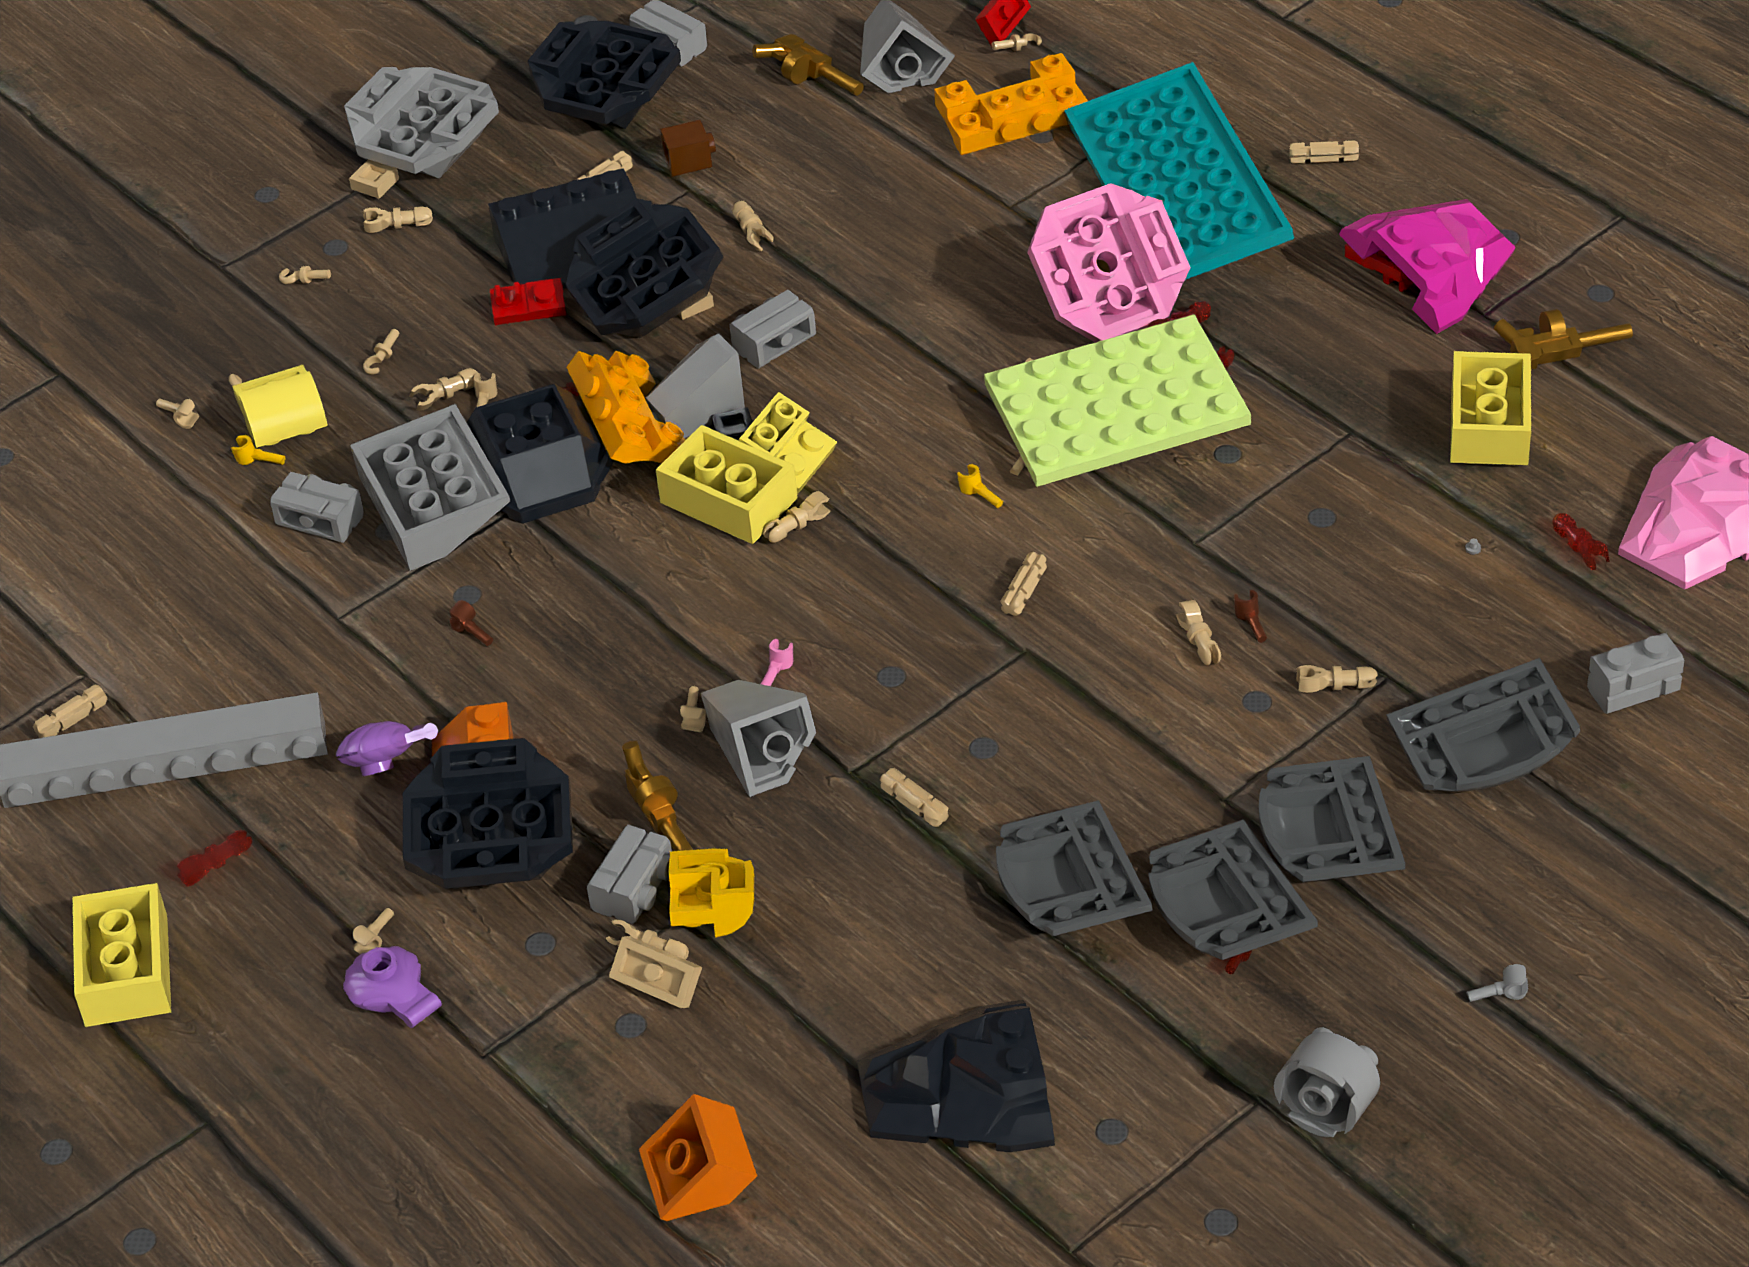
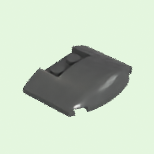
(1486, 730)
(1328, 820)
(1068, 870)
(1226, 892)

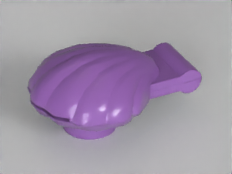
(377, 743)
(390, 982)

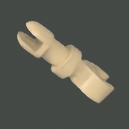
(383, 219)
(750, 224)
(444, 387)
(796, 518)
(1198, 632)
(1316, 678)
(651, 938)

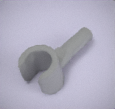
(1513, 985)

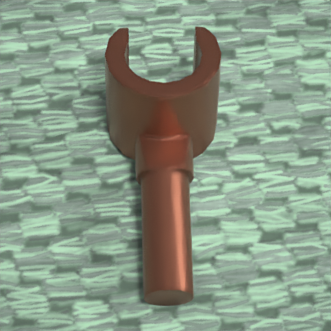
(1249, 611)
(462, 616)

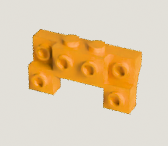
(1010, 111)
(617, 405)

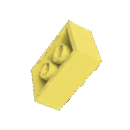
(1490, 408)
(726, 484)
(121, 955)

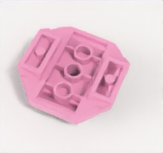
(1134, 241)

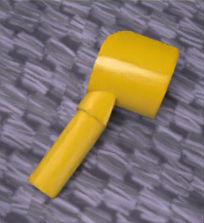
(247, 453)
(972, 484)

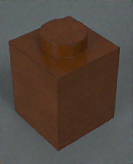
(687, 147)

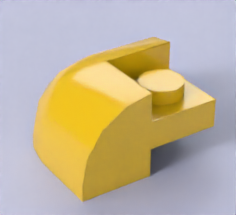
(710, 889)

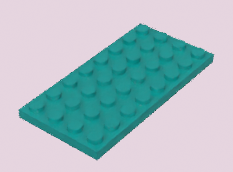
(1178, 147)

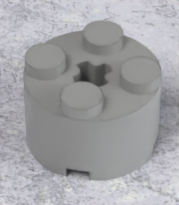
(1328, 1083)

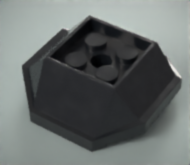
(601, 70)
(641, 267)
(542, 451)
(486, 815)

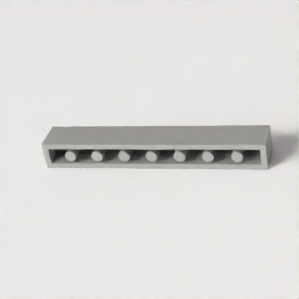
(162, 750)

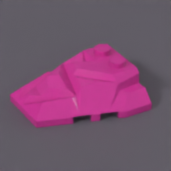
(1442, 249)

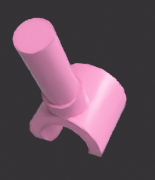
(778, 661)

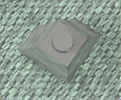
(900, 50)
(699, 387)
(759, 731)

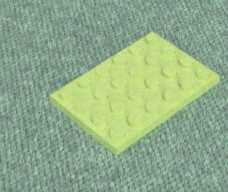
(1116, 400)

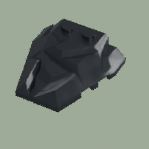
(963, 1083)

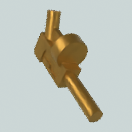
(804, 61)
(1556, 340)
(654, 797)

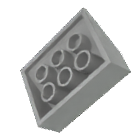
(429, 484)

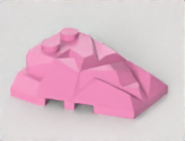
(1692, 514)

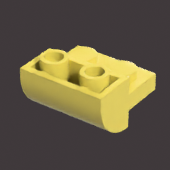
(280, 406)
(788, 436)

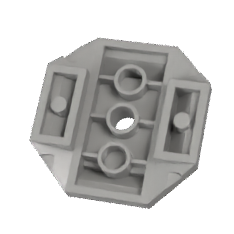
(418, 118)

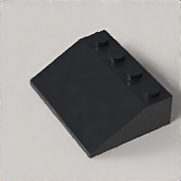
(541, 227)

